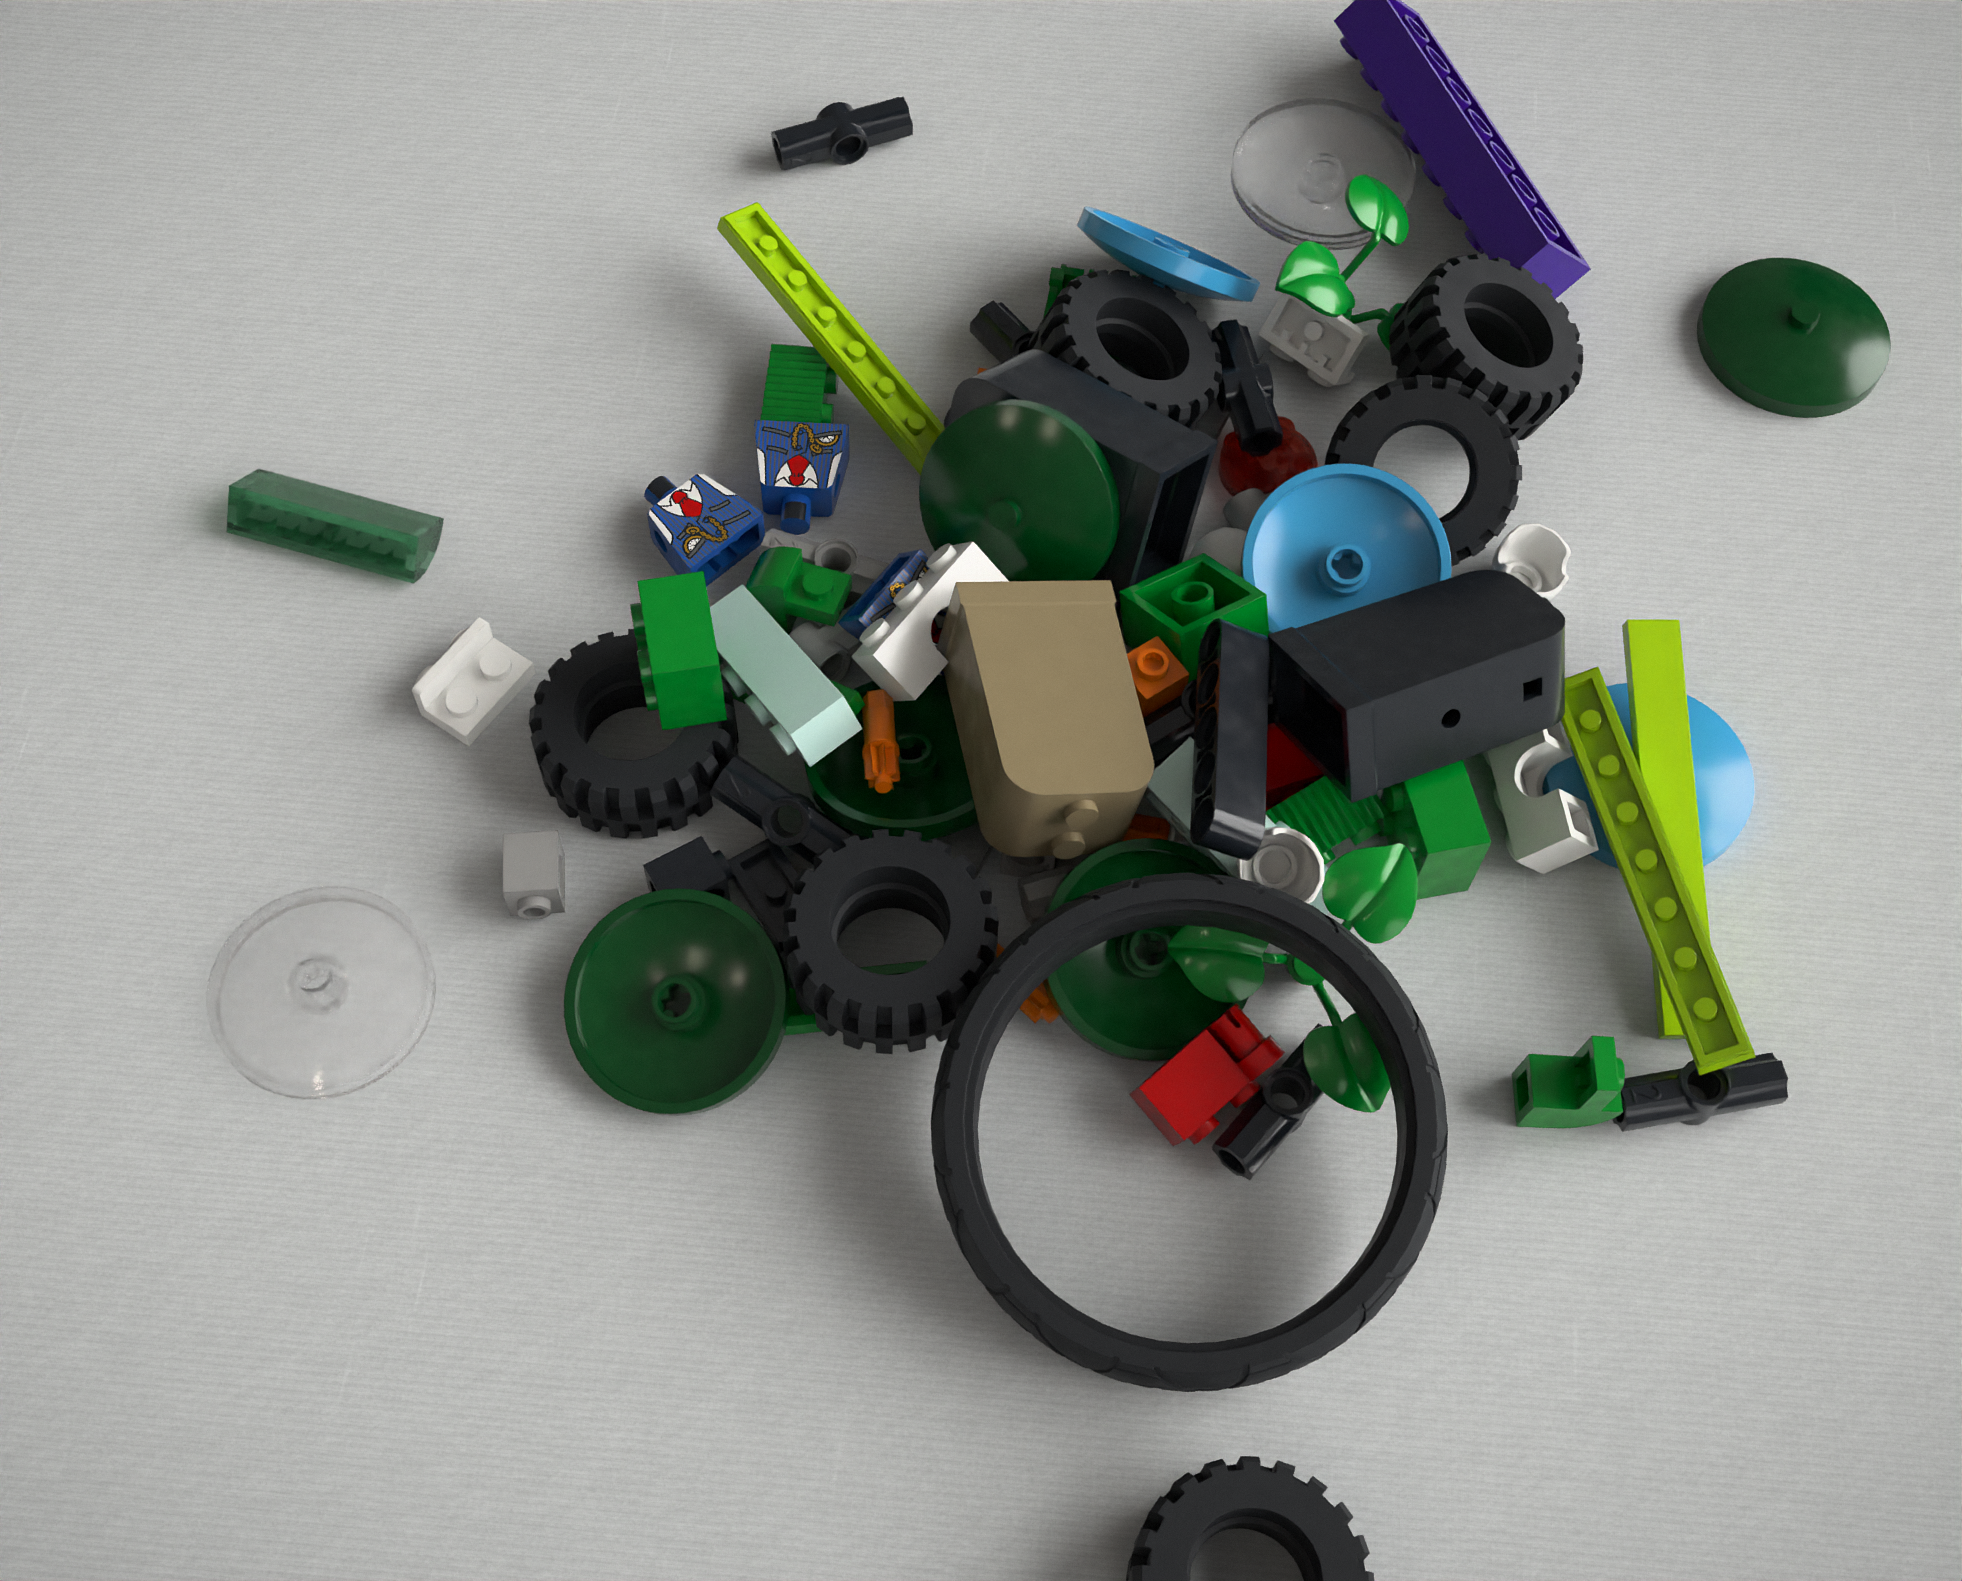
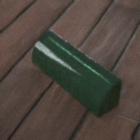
(333, 525)

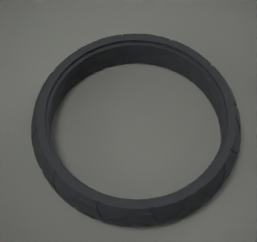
(1341, 961)

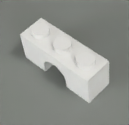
(900, 648)
(1541, 828)

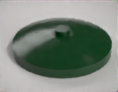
(1793, 337)
(1023, 491)
(933, 777)
(1129, 989)
(676, 1002)

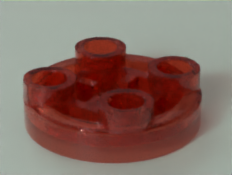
(1242, 472)

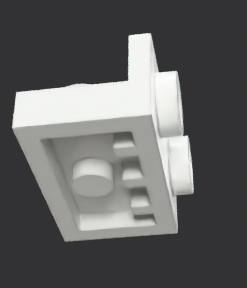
(1315, 340)
(471, 682)

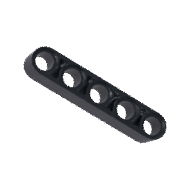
(1230, 740)

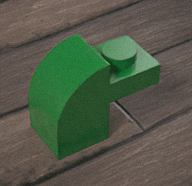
(797, 588)
(1569, 1089)

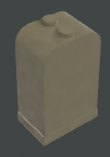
(1045, 714)

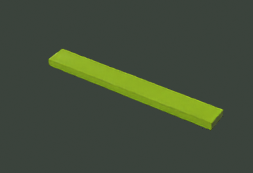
(833, 331)
(1666, 761)
(1653, 877)

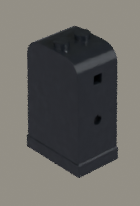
(1153, 458)
(1419, 679)

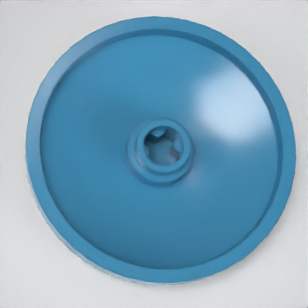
(1166, 258)
(1341, 543)
(1721, 779)

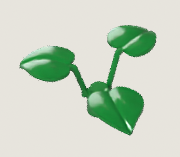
(1313, 271)
(1368, 890)

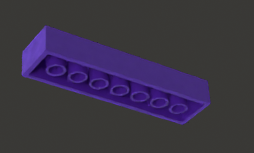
(1458, 142)

